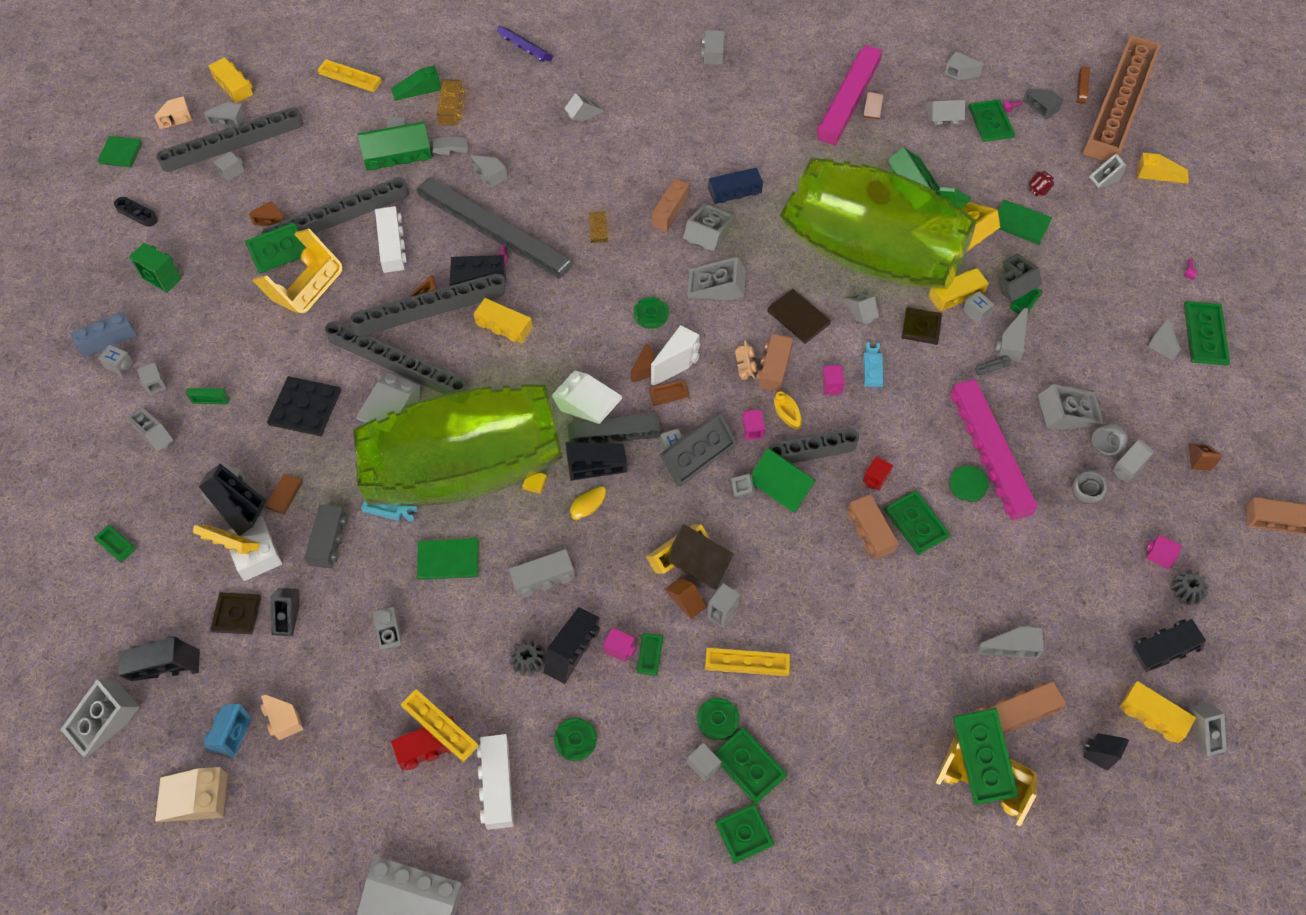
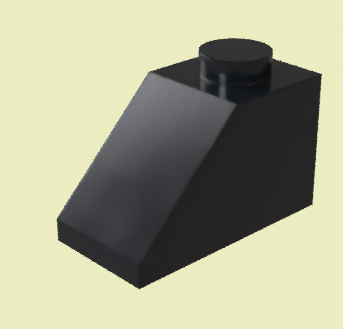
(284, 611)
(1105, 750)

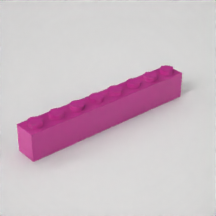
(849, 95)
(993, 450)

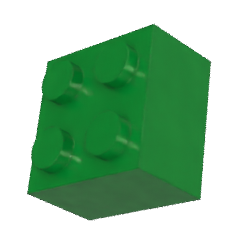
(155, 267)

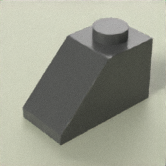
(1043, 101)

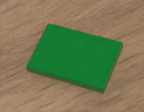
(991, 120)
(1023, 222)
(275, 248)
(782, 480)
(917, 522)
(447, 559)
(750, 765)

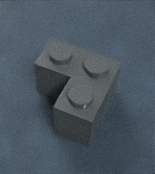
(1019, 278)

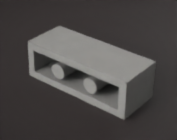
(541, 573)

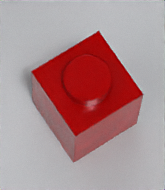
(877, 473)

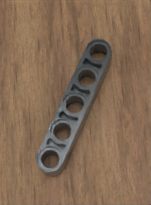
(616, 428)
(820, 442)

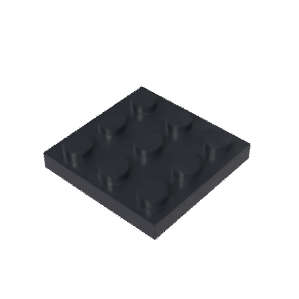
(304, 406)

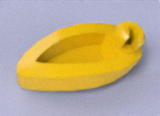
(787, 410)
(587, 503)

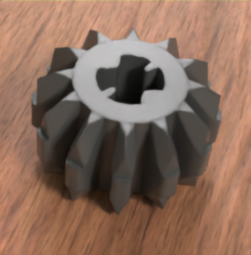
(1189, 587)
(523, 652)

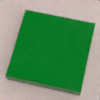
(120, 151)
(744, 833)

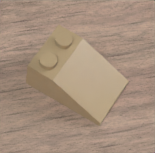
(192, 795)

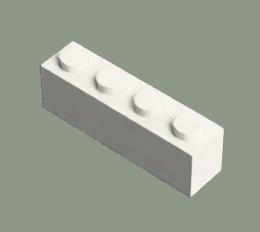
(390, 239)
(496, 782)

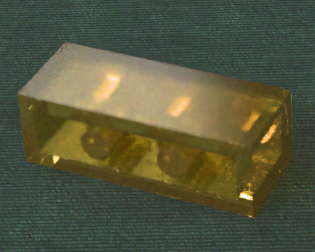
(450, 102)

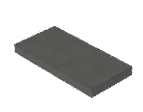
(698, 449)

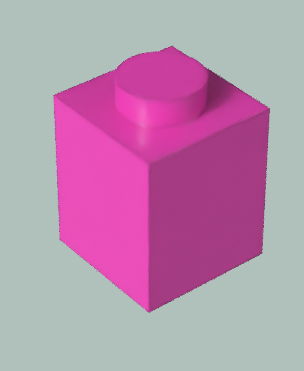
(833, 379)
(753, 424)
(1163, 551)
(619, 645)

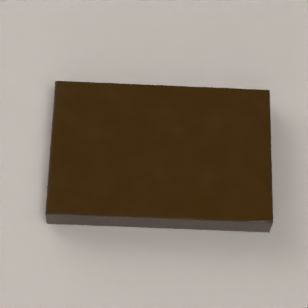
(799, 316)
(699, 556)

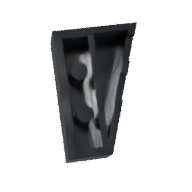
(473, 267)
(595, 459)
(232, 498)
(570, 644)
(1169, 645)
(158, 658)

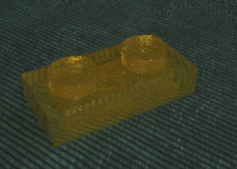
(598, 227)

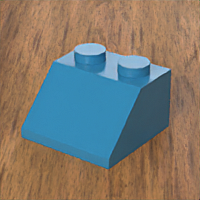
(228, 730)

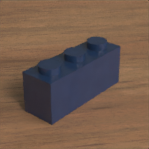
(735, 185)

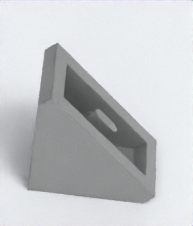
(1109, 172)
(1165, 341)

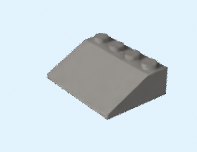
(407, 891)

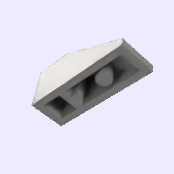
(1013, 338)
(150, 429)
(1020, 642)

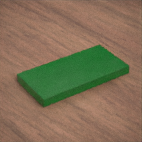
(1206, 333)
(985, 756)

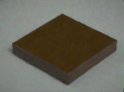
(921, 326)
(235, 613)

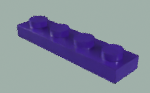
(519, 41)

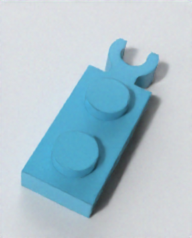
(873, 366)
(390, 512)

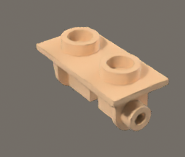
(749, 367)

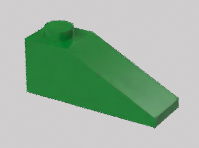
(419, 83)

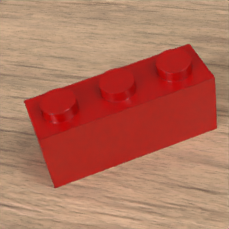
(417, 747)

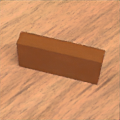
(668, 392)
(284, 494)

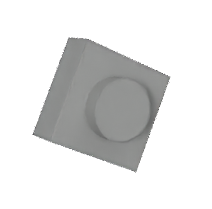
(743, 486)

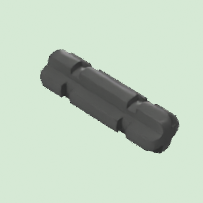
(993, 365)

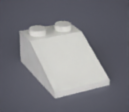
(676, 355)
(585, 397)
(256, 561)

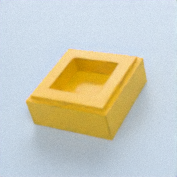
(535, 483)

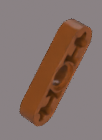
(1083, 84)

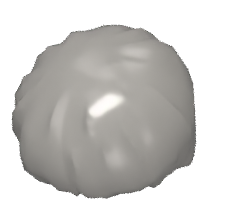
(1110, 439)
(1089, 487)

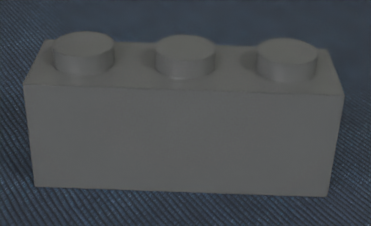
(326, 536)

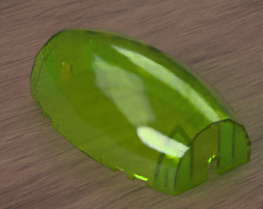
(879, 224)
(456, 446)

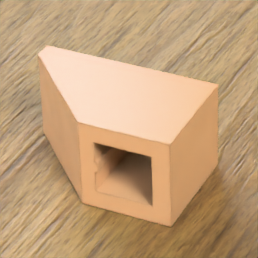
(173, 113)
(282, 717)

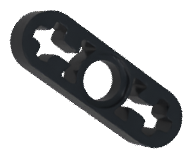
(132, 206)

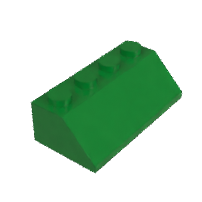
(395, 146)
(912, 167)

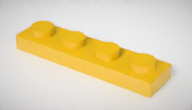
(349, 75)
(226, 538)
(747, 662)
(439, 725)

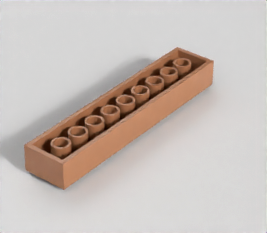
(1122, 99)

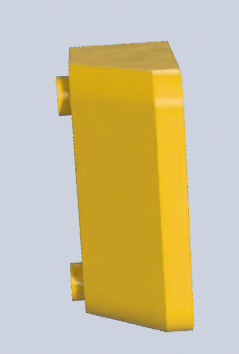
(312, 283)
(953, 771)

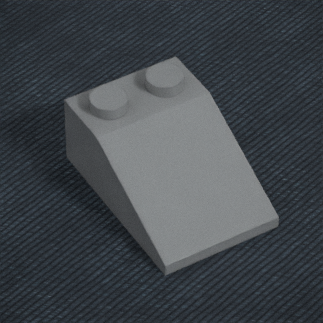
(708, 226)
(718, 281)
(389, 395)
(1069, 408)
(99, 716)

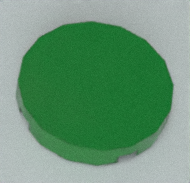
(651, 312)
(968, 483)
(718, 719)
(573, 745)

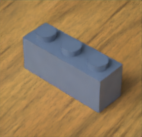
(103, 333)

